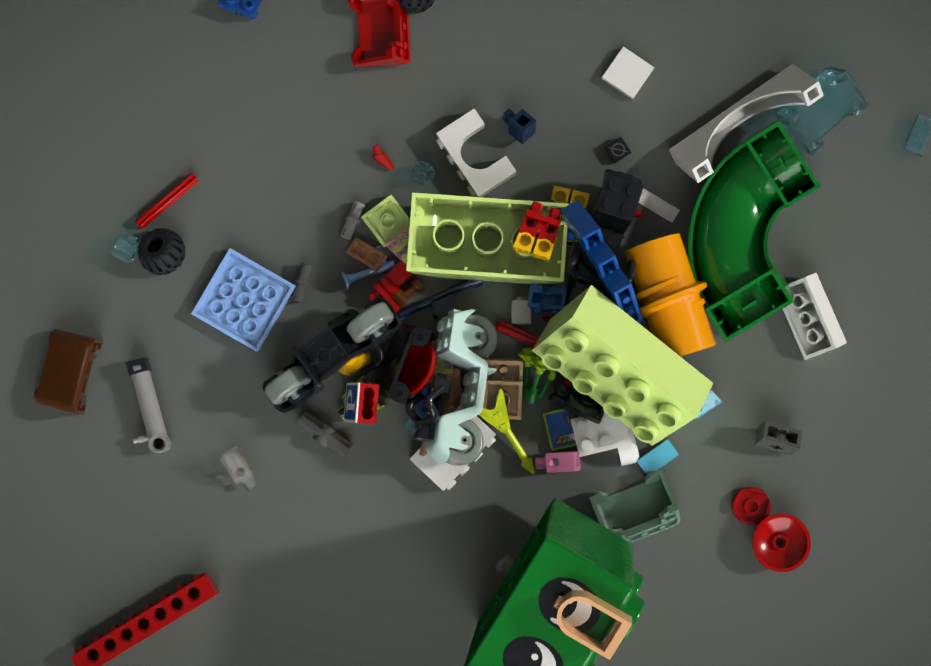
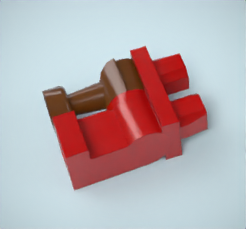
(390, 288)

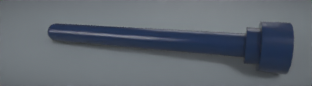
(427, 302)

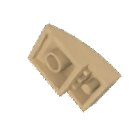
(509, 378)

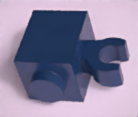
(521, 125)

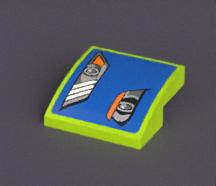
(560, 429)

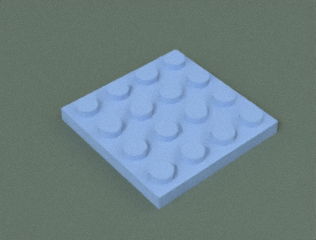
(243, 300)

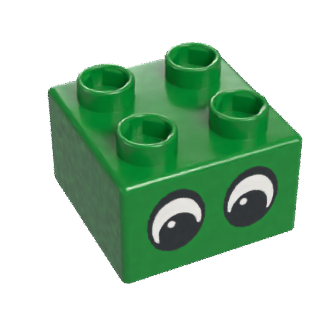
(559, 557)

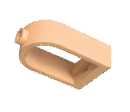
(615, 636)

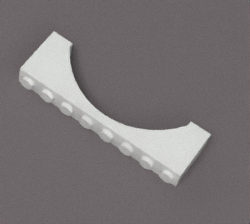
(786, 88)

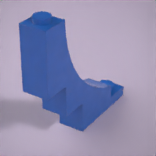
(602, 258)

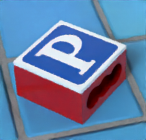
(361, 403)

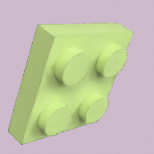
(386, 220)

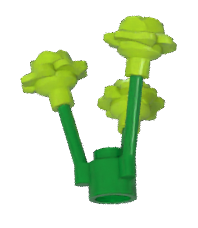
(533, 393)

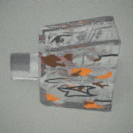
(234, 459)

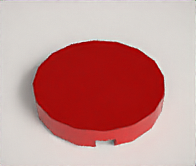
(751, 505)

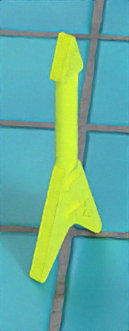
(499, 419)

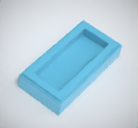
(657, 457)

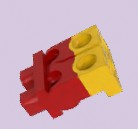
(538, 225)

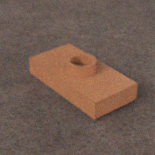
(366, 254)

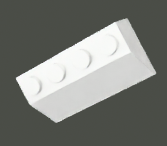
(813, 318)

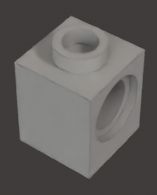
(520, 312)

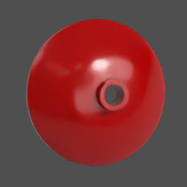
(418, 367)
(794, 545)

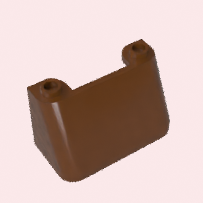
(67, 371)

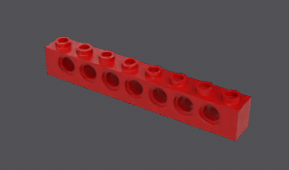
(206, 591)

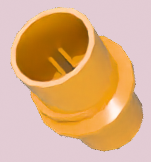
(670, 295)

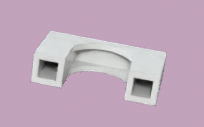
(479, 180)
(444, 474)

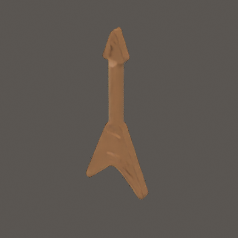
(451, 401)

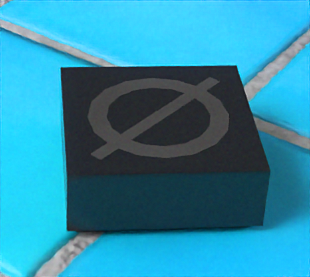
(618, 150)

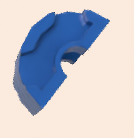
(547, 299)

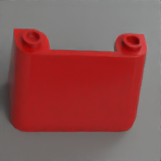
(382, 33)

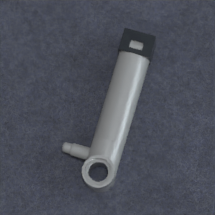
(149, 406)

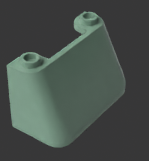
(639, 509)

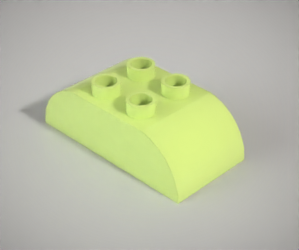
(476, 239)

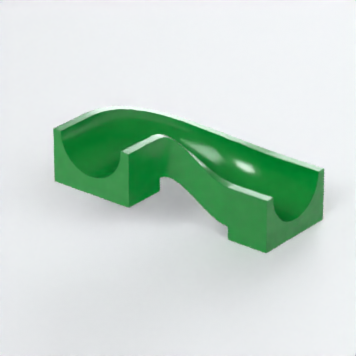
(733, 227)

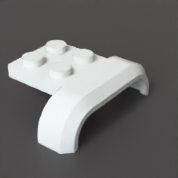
(607, 435)

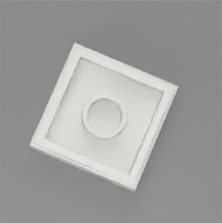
(627, 73)

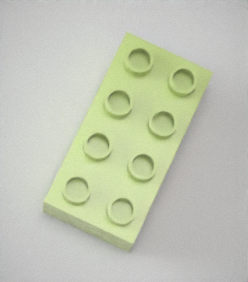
(622, 367)

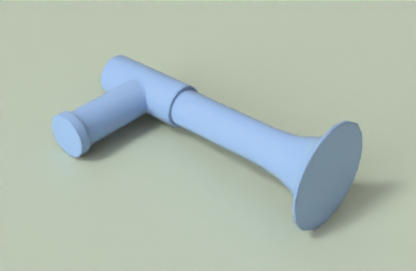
(350, 278)

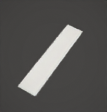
(658, 205)

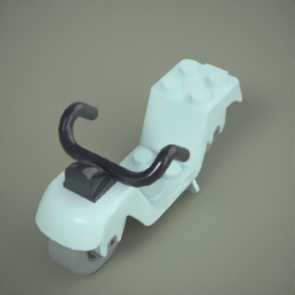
(465, 343)

